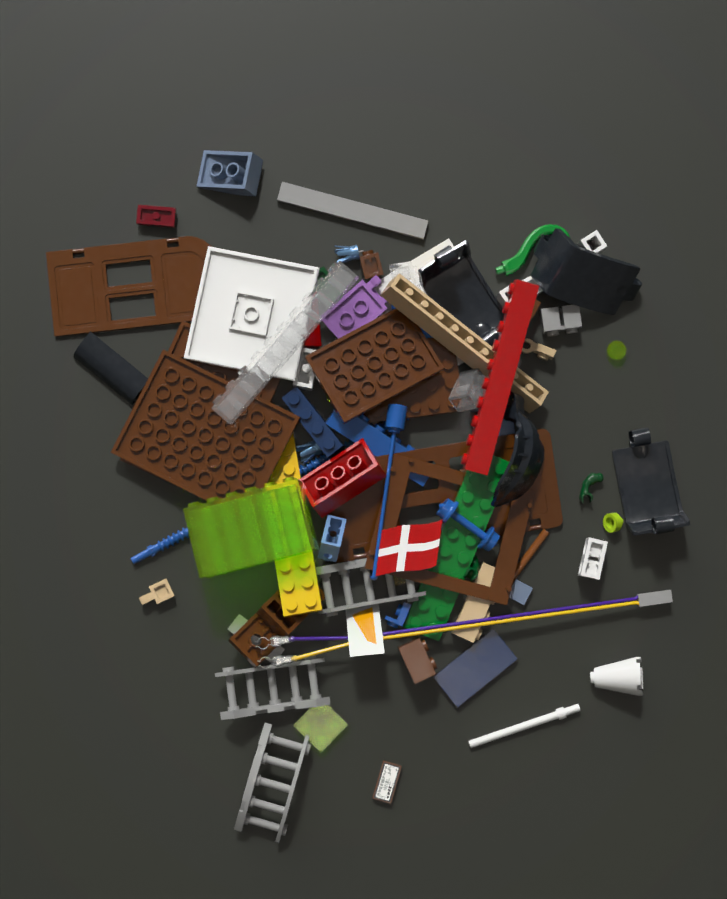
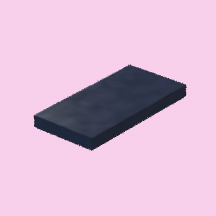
(475, 667)

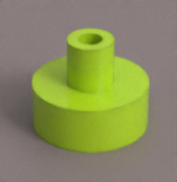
(612, 522)

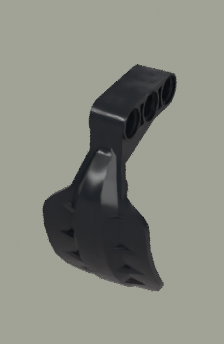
(526, 456)

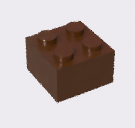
(417, 660)

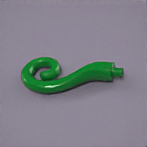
(516, 262)

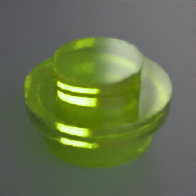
(616, 350)

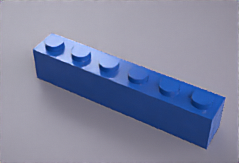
(374, 437)

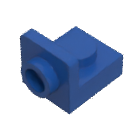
(401, 612)

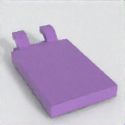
(356, 308)

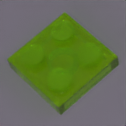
(321, 724)

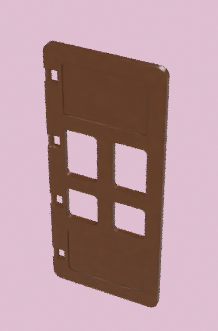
(364, 508)

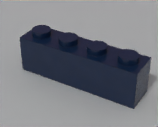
(313, 422)

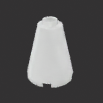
(621, 676)

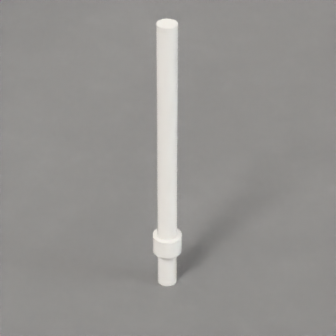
(560, 713)

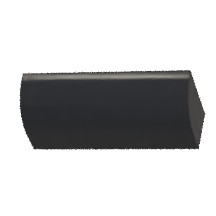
(110, 367)

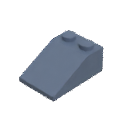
(230, 172)

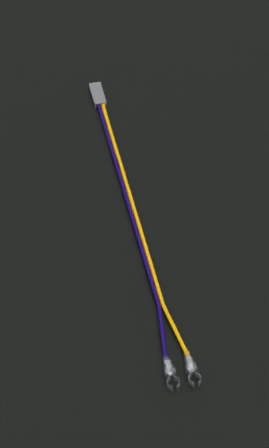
(644, 599)

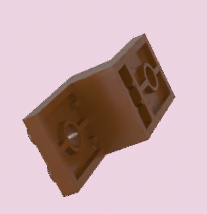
(265, 623)

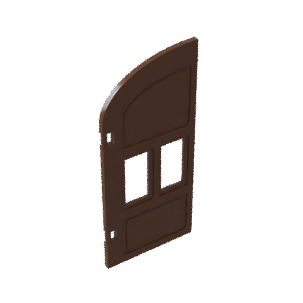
(82, 292)

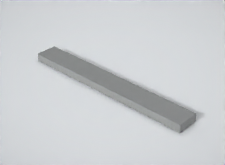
(352, 210)

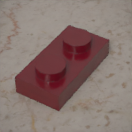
(156, 216)

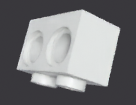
(592, 558)

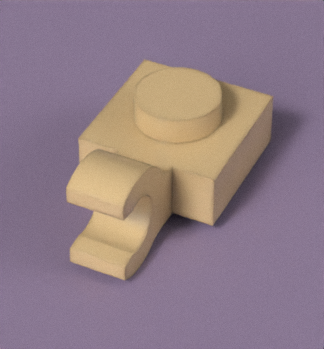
(543, 351)
(159, 591)

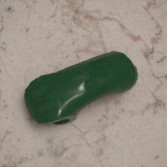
(590, 480)
(473, 571)

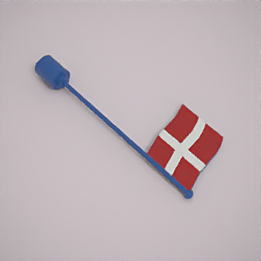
(405, 545)

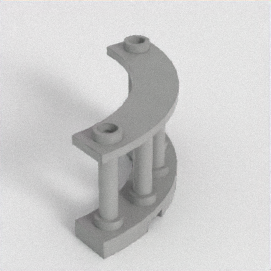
(343, 569)
(274, 704)
(255, 779)

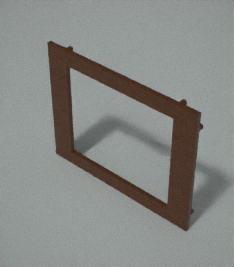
(509, 548)

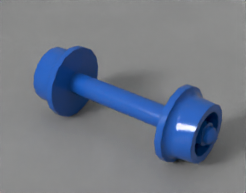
(488, 539)

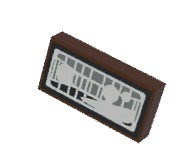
(387, 781)

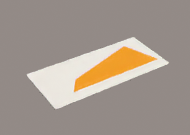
(364, 630)

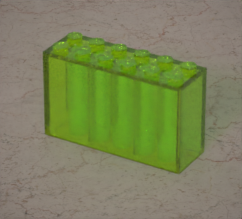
(250, 528)

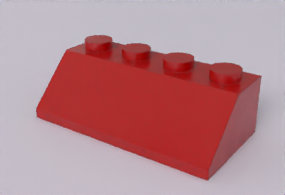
(342, 478)

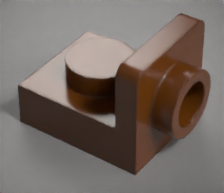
(371, 264)

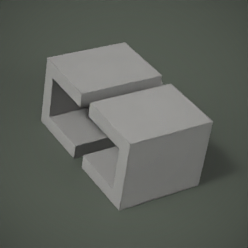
(551, 321)

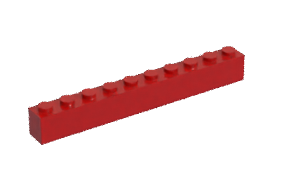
(500, 376)

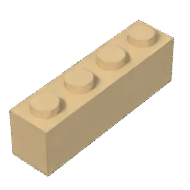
(475, 607)

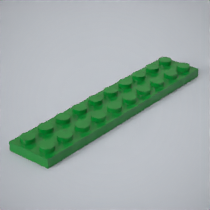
(457, 547)

